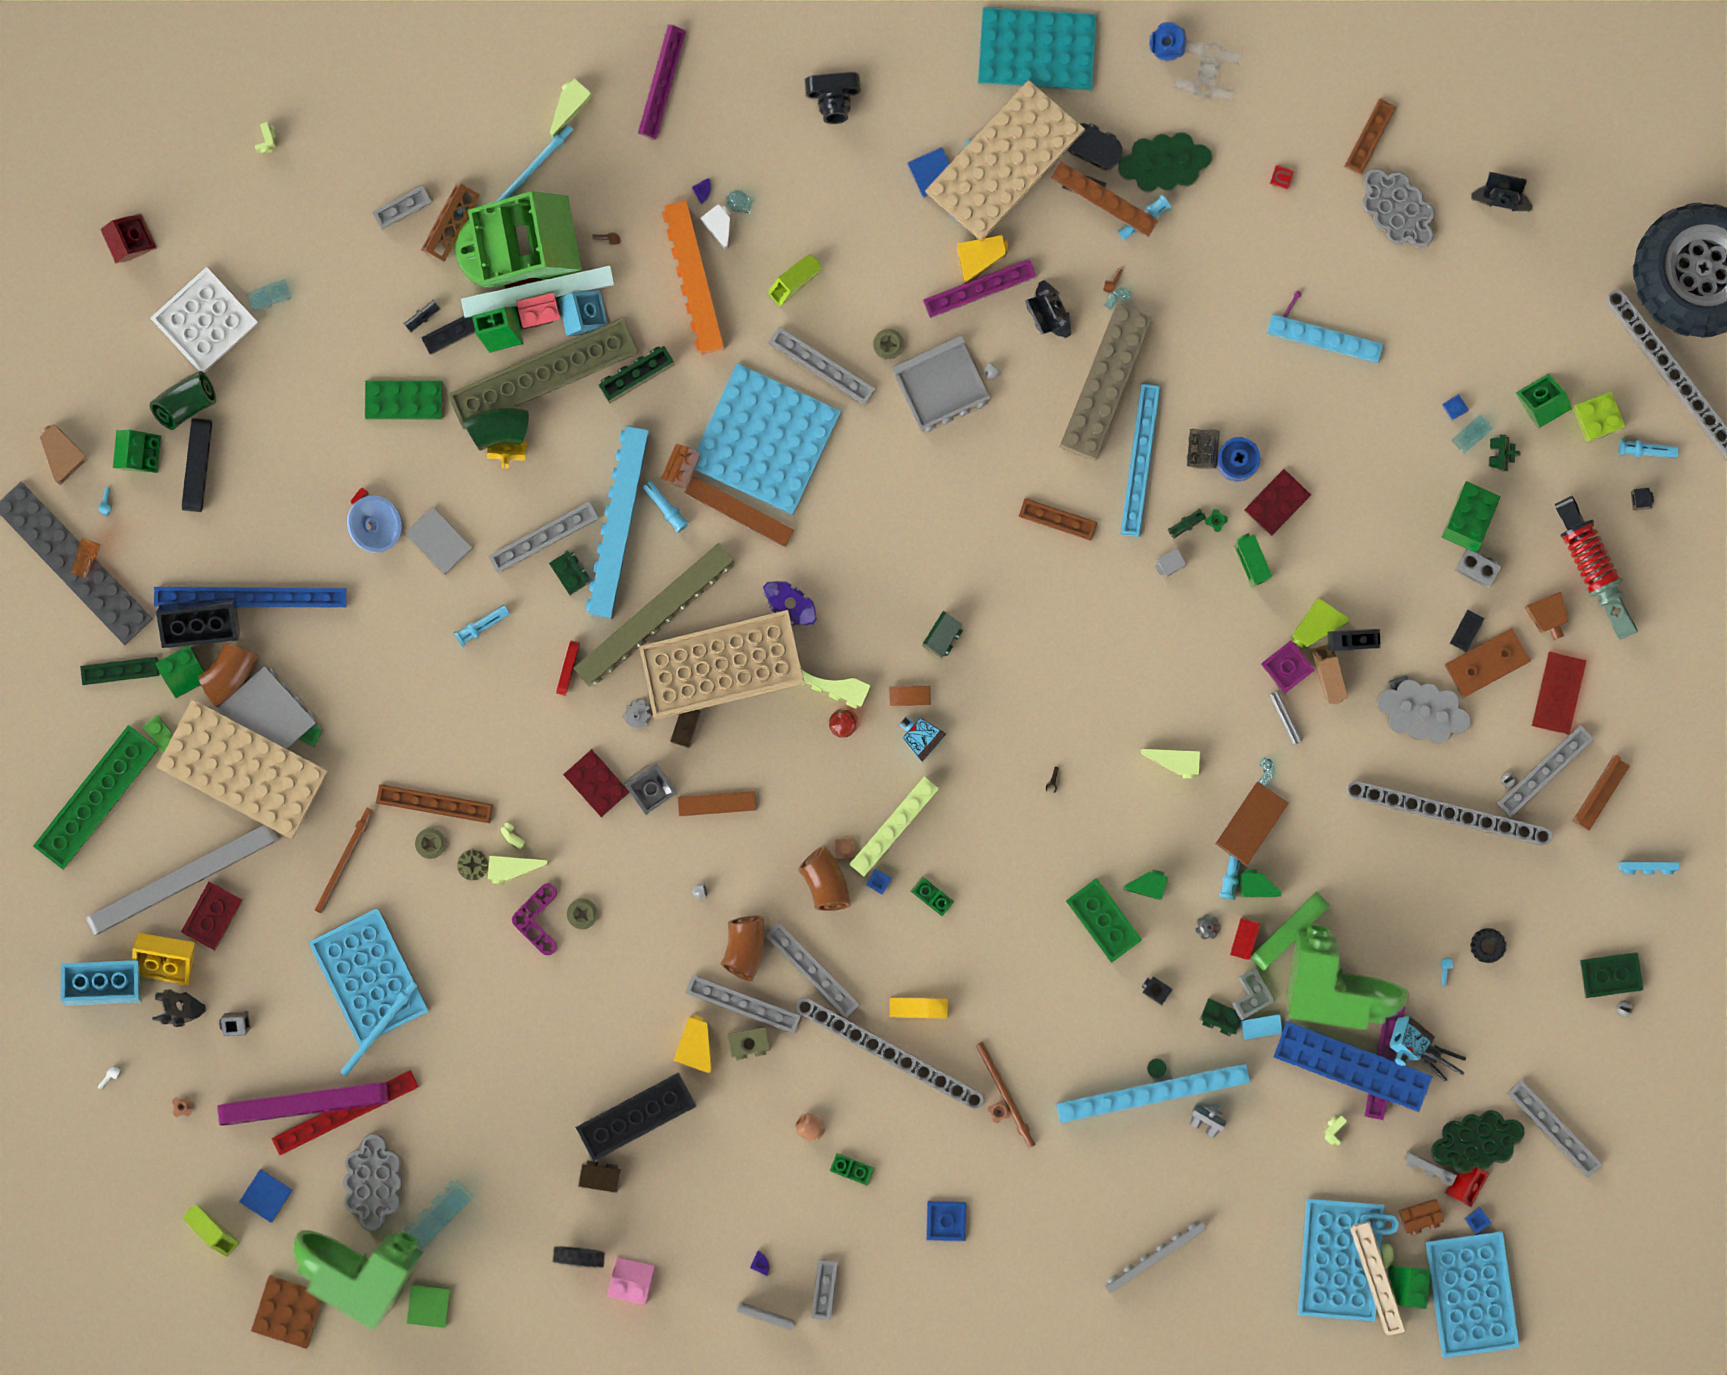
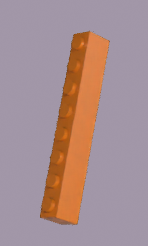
(693, 277)

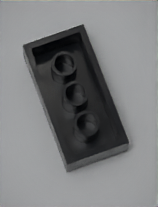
(198, 622)

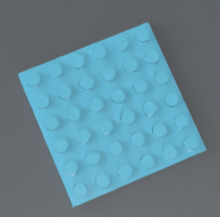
(765, 438)

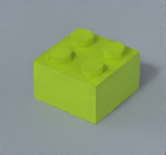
(1599, 417)

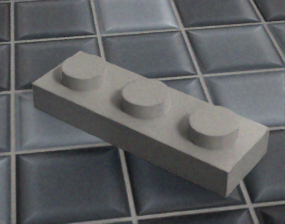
(402, 207)
(824, 1290)

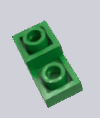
(932, 896)
(852, 1169)

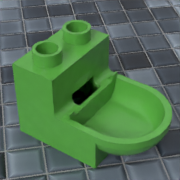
(490, 248)
(1334, 997)
(351, 1281)

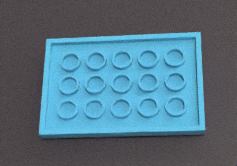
(366, 974)
(1331, 1267)
(1472, 1294)

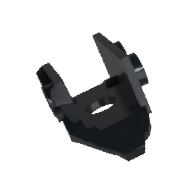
(1503, 192)
(1058, 321)
(190, 1008)

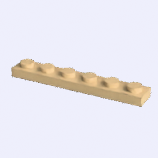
(1378, 1278)

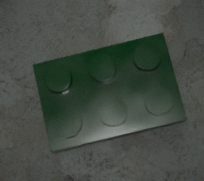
(1611, 975)

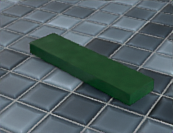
(119, 671)

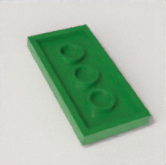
(403, 400)
(1103, 920)

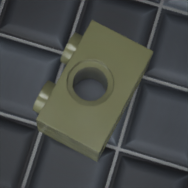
(736, 1043)

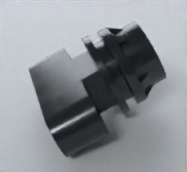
(833, 94)

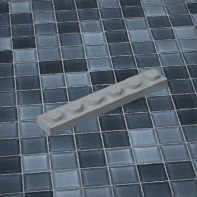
(821, 366)
(543, 537)
(1545, 771)
(812, 970)
(743, 1004)
(1554, 1128)
(1148, 1260)

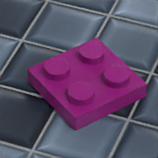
(1287, 667)

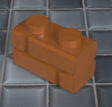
(680, 466)
(1421, 1216)

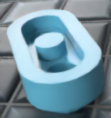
(1378, 1223)

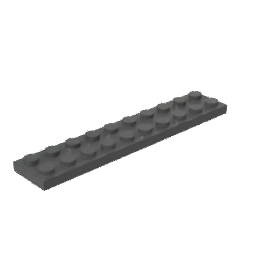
(58, 549)

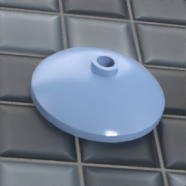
(384, 524)

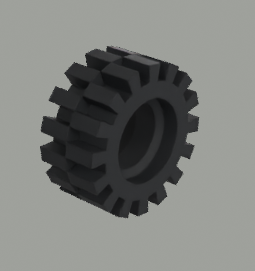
(1488, 957)

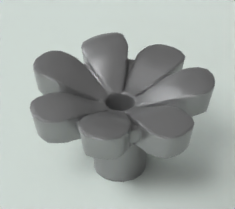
(1203, 924)

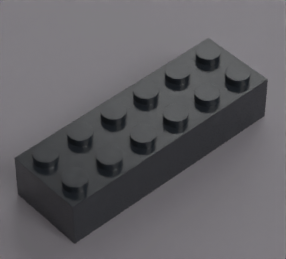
(636, 1116)

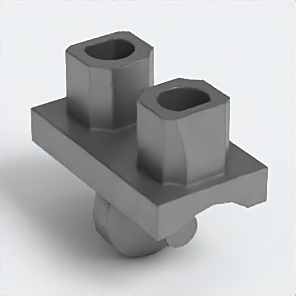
(1210, 1116)

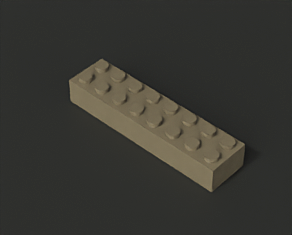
(1105, 382)

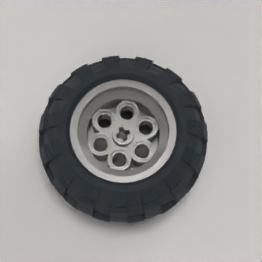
(1660, 277)

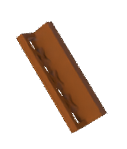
(444, 218)
(1601, 793)

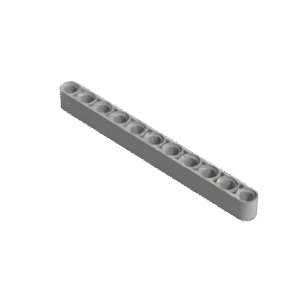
(1671, 365)
(1458, 811)
(181, 879)
(896, 1061)

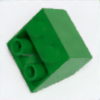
(498, 329)
(136, 451)

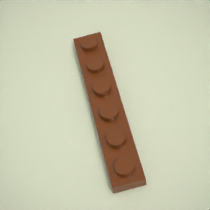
(1104, 199)

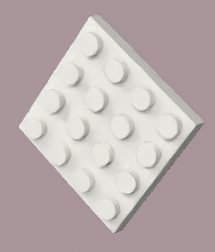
(204, 320)

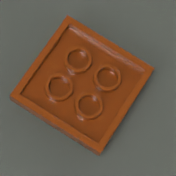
(286, 1312)

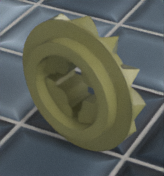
(883, 336)
(440, 843)
(479, 871)
(591, 914)

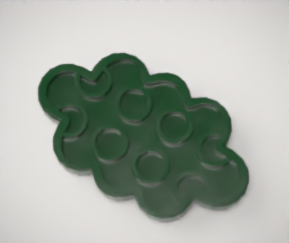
(1164, 162)
(1477, 1142)

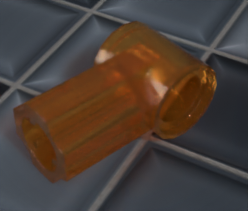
(86, 553)

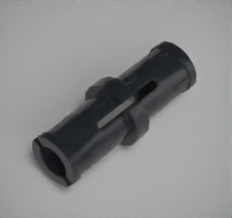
(422, 316)

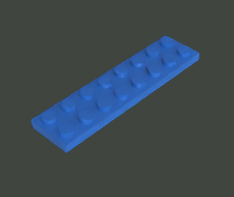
(1352, 1066)

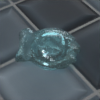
(739, 201)

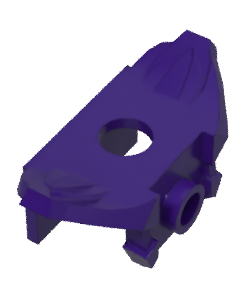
(776, 594)

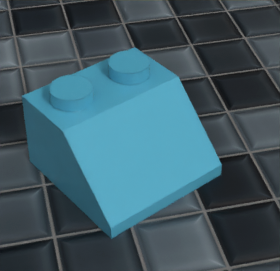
(582, 312)

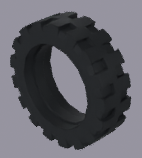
(578, 1256)

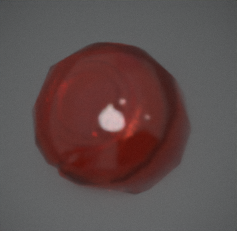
(843, 722)

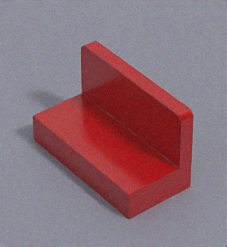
(1244, 939)
(1467, 1186)

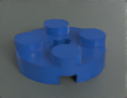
(1178, 41)

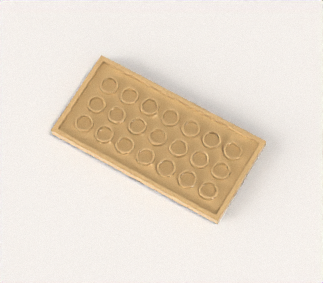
(1005, 160)
(721, 664)
(242, 769)

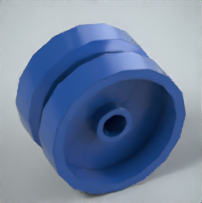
(1240, 448)

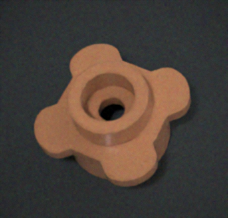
(186, 1103)
(1000, 1106)

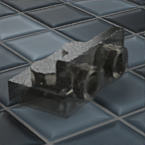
(1203, 449)

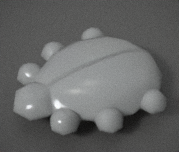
(637, 714)

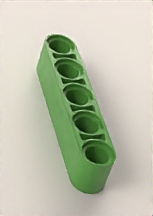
(1287, 932)

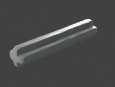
(1285, 717)

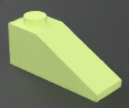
(571, 101)
(1180, 762)
(509, 868)

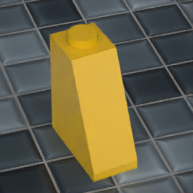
(979, 255)
(694, 1045)

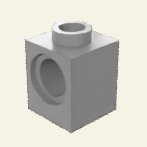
(1170, 563)

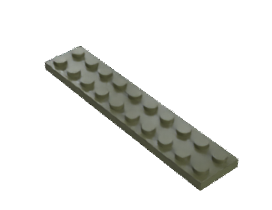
(546, 371)

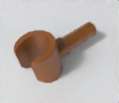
(1109, 286)

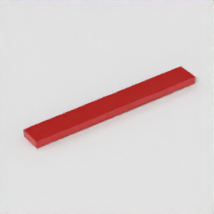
(330, 1120)

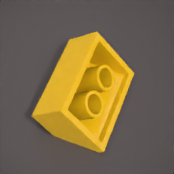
(164, 958)

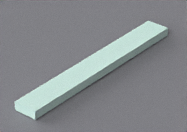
(561, 286)

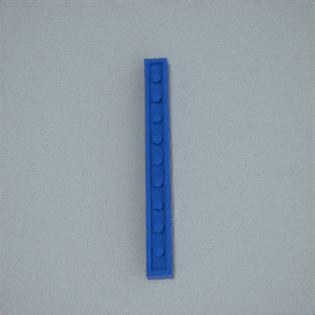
(256, 596)

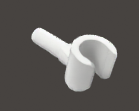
(112, 1072)

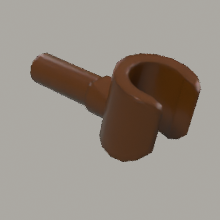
(613, 238)

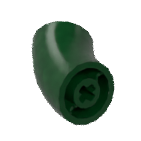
(183, 400)
(497, 427)

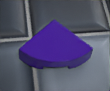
(702, 190)
(760, 1263)

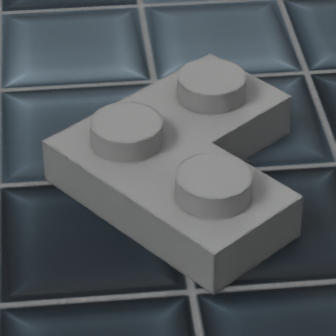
(1257, 995)

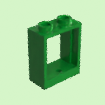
(1252, 560)

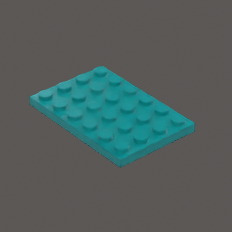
(1037, 47)

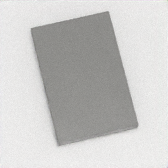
(438, 540)
(765, 1316)

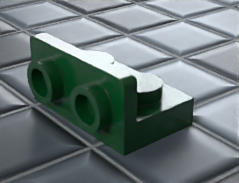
(569, 572)
(1220, 1016)

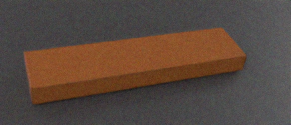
(1370, 136)
(1057, 519)
(716, 803)

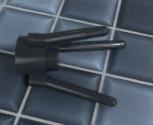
(1432, 1055)

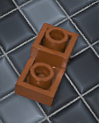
(909, 695)

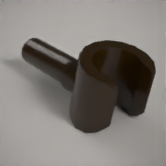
(1053, 779)

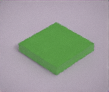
(428, 1306)

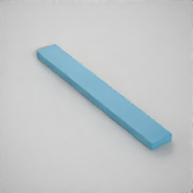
(1140, 460)

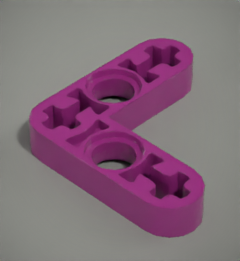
(530, 923)

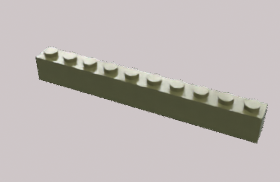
(653, 615)

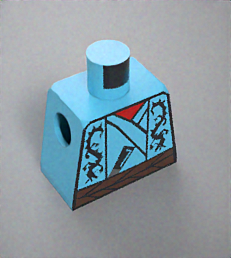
(921, 737)
(1409, 1040)

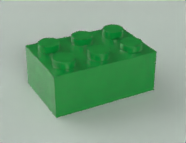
(1471, 516)

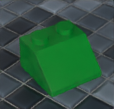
(1544, 400)
(181, 671)
(1149, 885)
(1256, 885)
(1410, 1285)

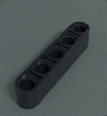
(196, 465)

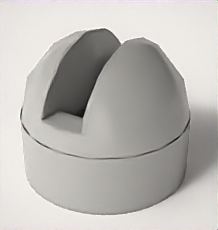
(991, 371)
(1511, 783)
(700, 891)
(1623, 1013)

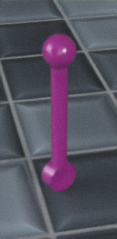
(1297, 294)

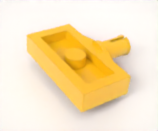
(507, 452)

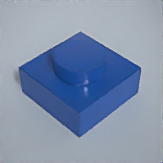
(1455, 407)
(878, 881)
(1477, 1220)

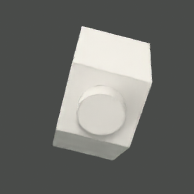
(718, 224)

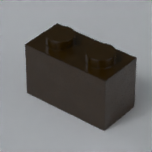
(685, 728)
(599, 1177)

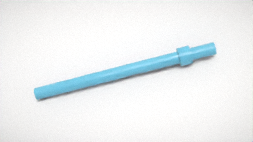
(557, 141)
(402, 999)

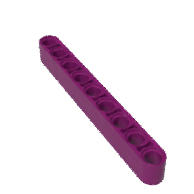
(302, 1104)

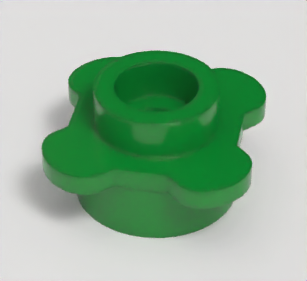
(1211, 520)

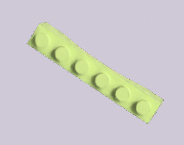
(849, 690)
(894, 826)

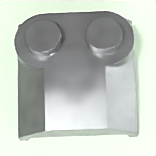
(650, 787)

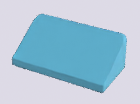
(1261, 1027)

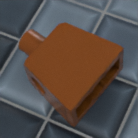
(1549, 614)

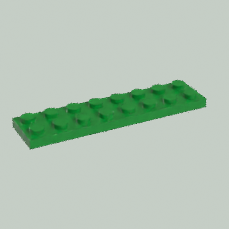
(95, 797)

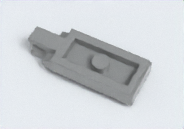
(1430, 1168)

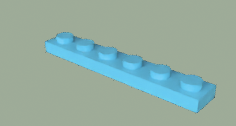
(1324, 338)

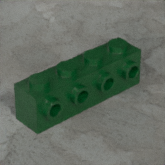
(636, 374)

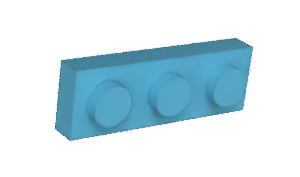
(1648, 867)

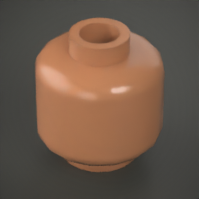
(809, 1127)

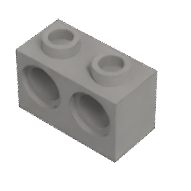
(1475, 573)

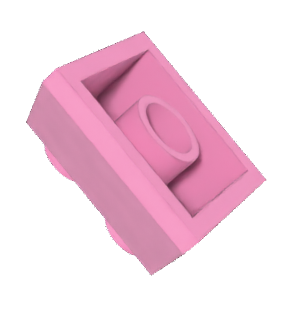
(631, 1281)

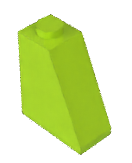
(794, 279)
(1317, 622)
(210, 1230)

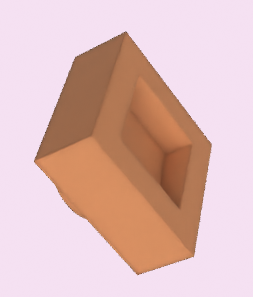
(844, 849)

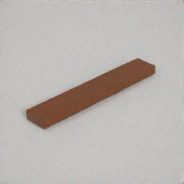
(739, 511)
(434, 803)

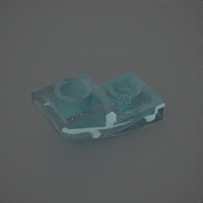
(268, 295)
(1472, 433)

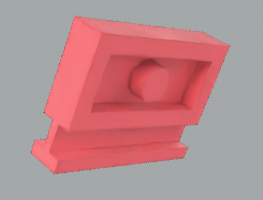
(538, 309)

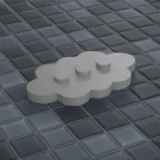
(1398, 208)
(1423, 711)
(372, 1182)

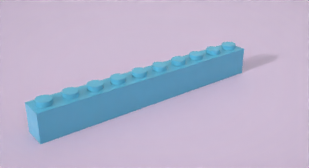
(618, 522)
(1152, 1093)

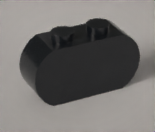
(1097, 147)
(1353, 639)

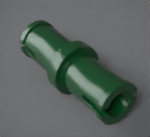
(1186, 523)

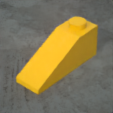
(918, 1008)

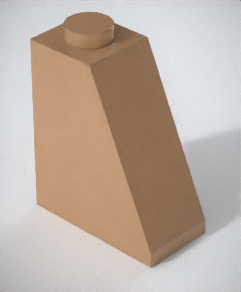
(61, 453)
(1329, 674)

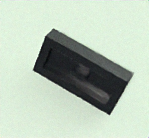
(1466, 631)

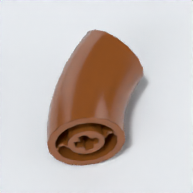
(227, 673)
(825, 881)
(744, 946)

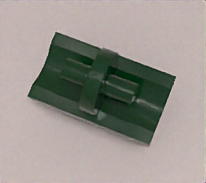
(1502, 444)

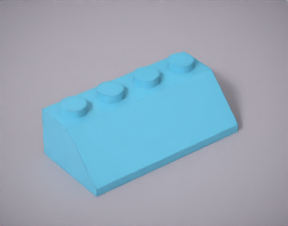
(101, 983)

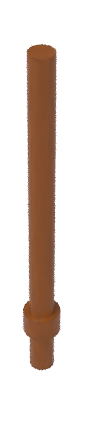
(361, 826)
(1023, 1128)

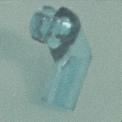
(1115, 296)
(1268, 768)

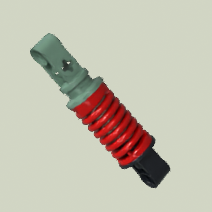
(1599, 576)

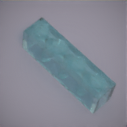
(439, 1214)

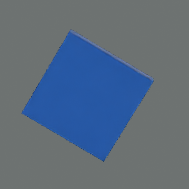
(928, 168)
(265, 1195)
(946, 1221)

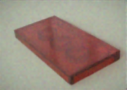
(1558, 693)

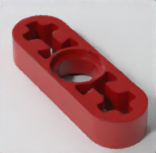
(567, 669)

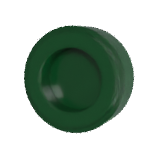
(1156, 1068)

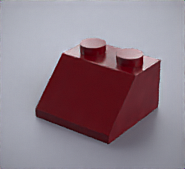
(128, 238)

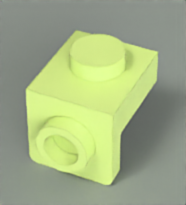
(269, 135)
(1334, 1125)

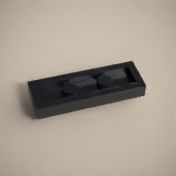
(448, 334)

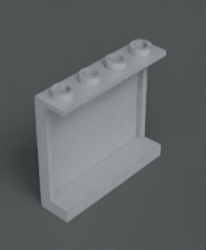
(941, 384)
(269, 709)

